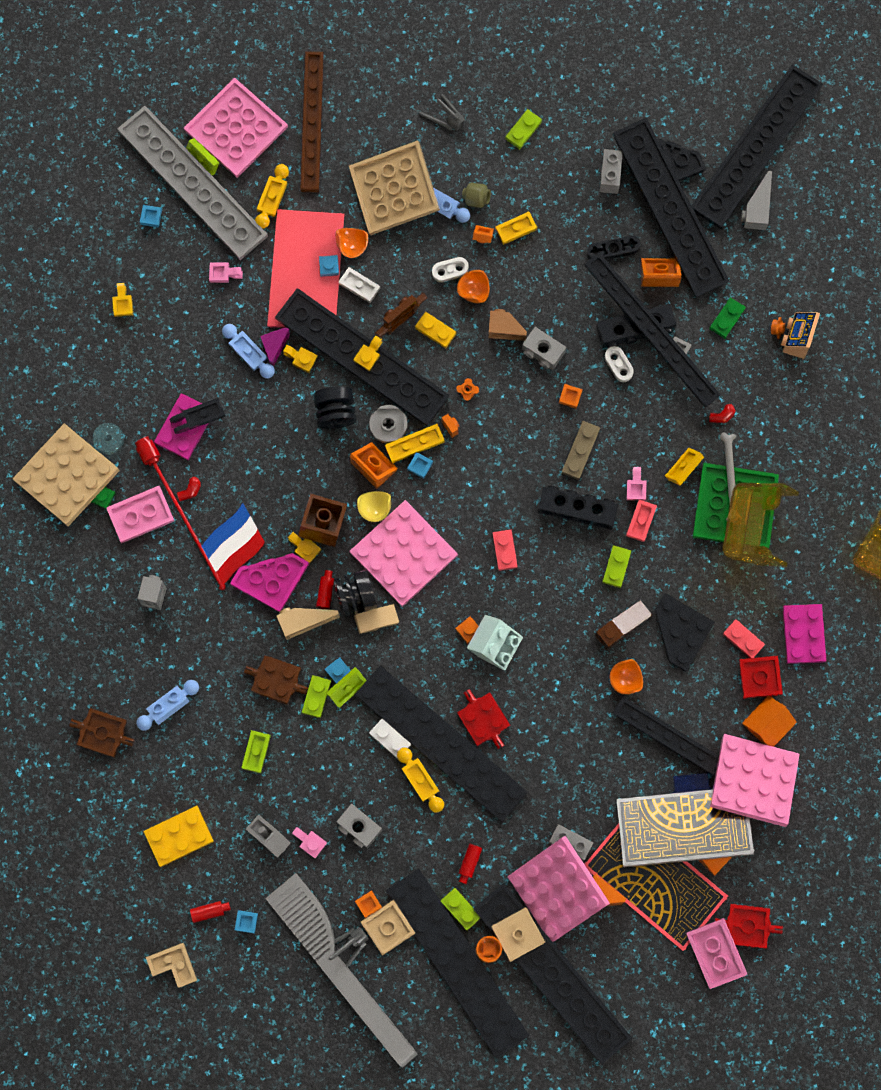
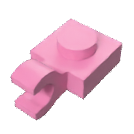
(221, 272)
(636, 487)
(310, 843)

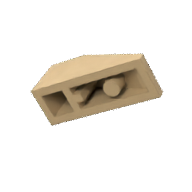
(302, 620)

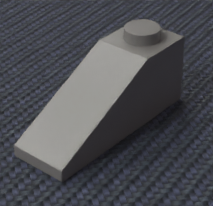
(757, 210)

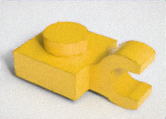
(122, 303)
(367, 355)
(302, 359)
(305, 549)

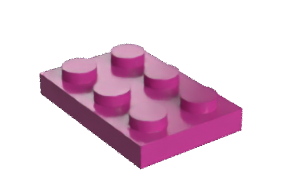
(185, 442)
(804, 634)

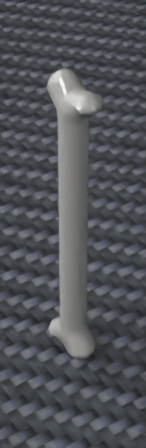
(728, 439)

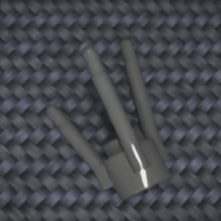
(455, 119)
(356, 938)

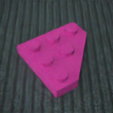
(271, 579)

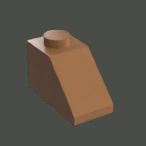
(505, 326)

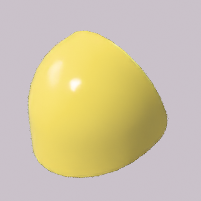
(374, 505)

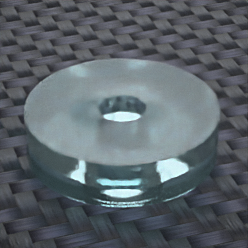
(102, 432)

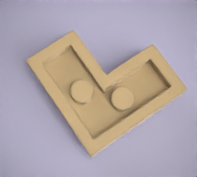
(173, 959)

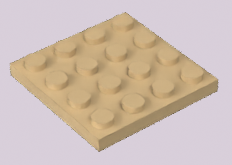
(394, 187)
(66, 474)

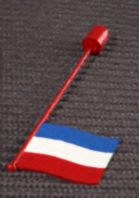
(229, 544)

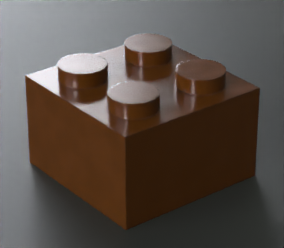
(322, 520)

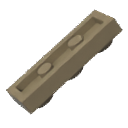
(580, 450)

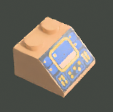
(800, 333)

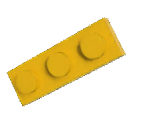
(414, 443)

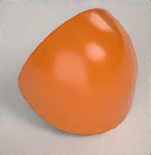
(351, 241)
(474, 286)
(626, 677)

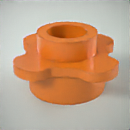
(778, 327)
(467, 395)

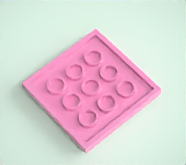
(236, 127)
(403, 553)
(754, 780)
(558, 889)

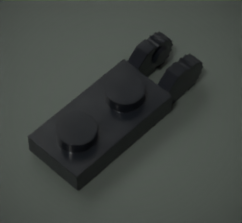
(198, 415)

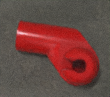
(726, 414)
(191, 491)

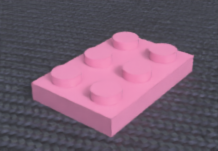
(140, 514)
(716, 953)

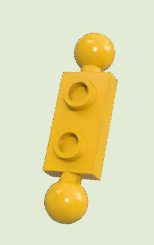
(272, 195)
(420, 780)

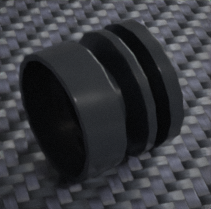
(334, 407)
(355, 593)

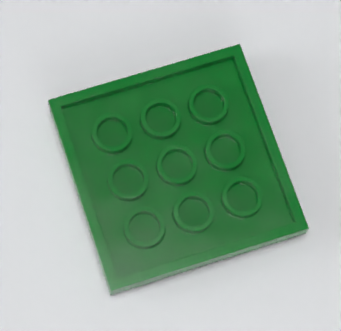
(714, 502)

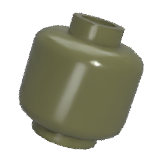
(476, 195)

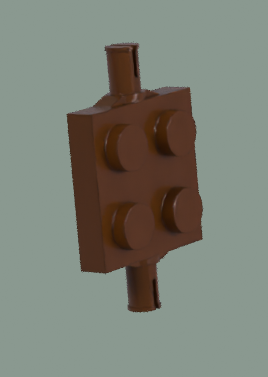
(396, 317)
(276, 680)
(102, 732)

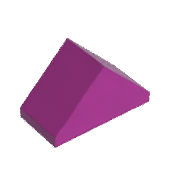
(274, 344)

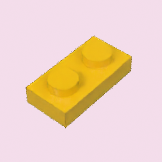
(516, 228)
(435, 330)
(684, 466)

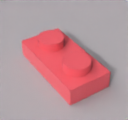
(641, 520)
(504, 550)
(743, 639)

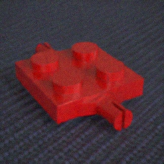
(483, 719)
(750, 925)

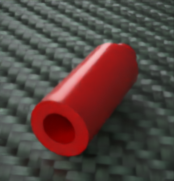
(325, 591)
(469, 863)
(209, 911)

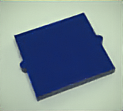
(691, 783)

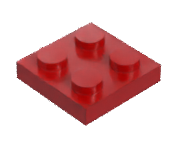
(760, 677)

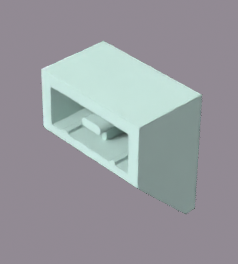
(495, 642)

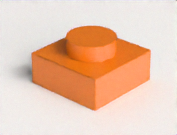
(483, 234)
(570, 396)
(450, 424)
(467, 629)
(368, 904)

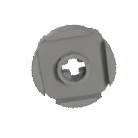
(380, 417)

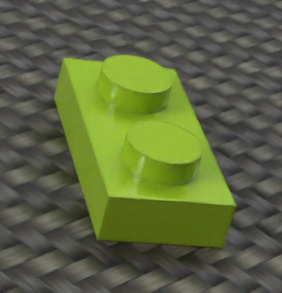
(523, 129)
(207, 160)
(616, 566)
(346, 687)
(316, 696)
(256, 751)
(460, 909)

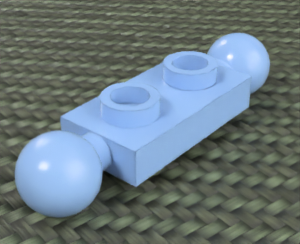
(449, 207)
(248, 351)
(167, 705)

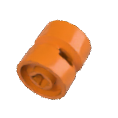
(488, 949)

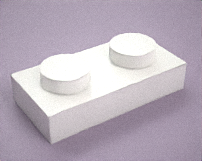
(359, 285)
(389, 737)

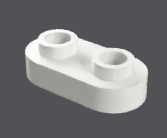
(449, 269)
(619, 364)

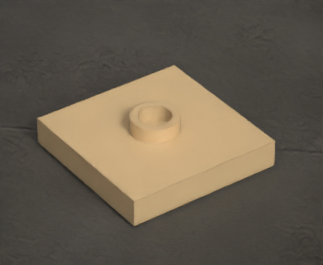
(388, 927)
(518, 934)

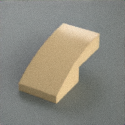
(376, 619)

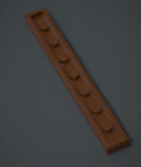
(312, 122)

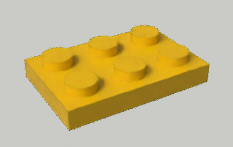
(178, 836)

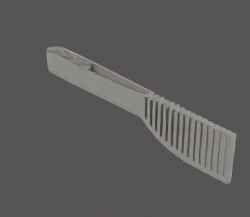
(312, 927)

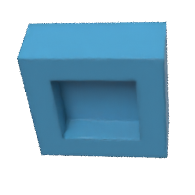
(150, 216)
(329, 265)
(420, 465)
(337, 670)
(246, 921)

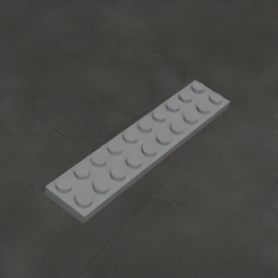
(192, 182)

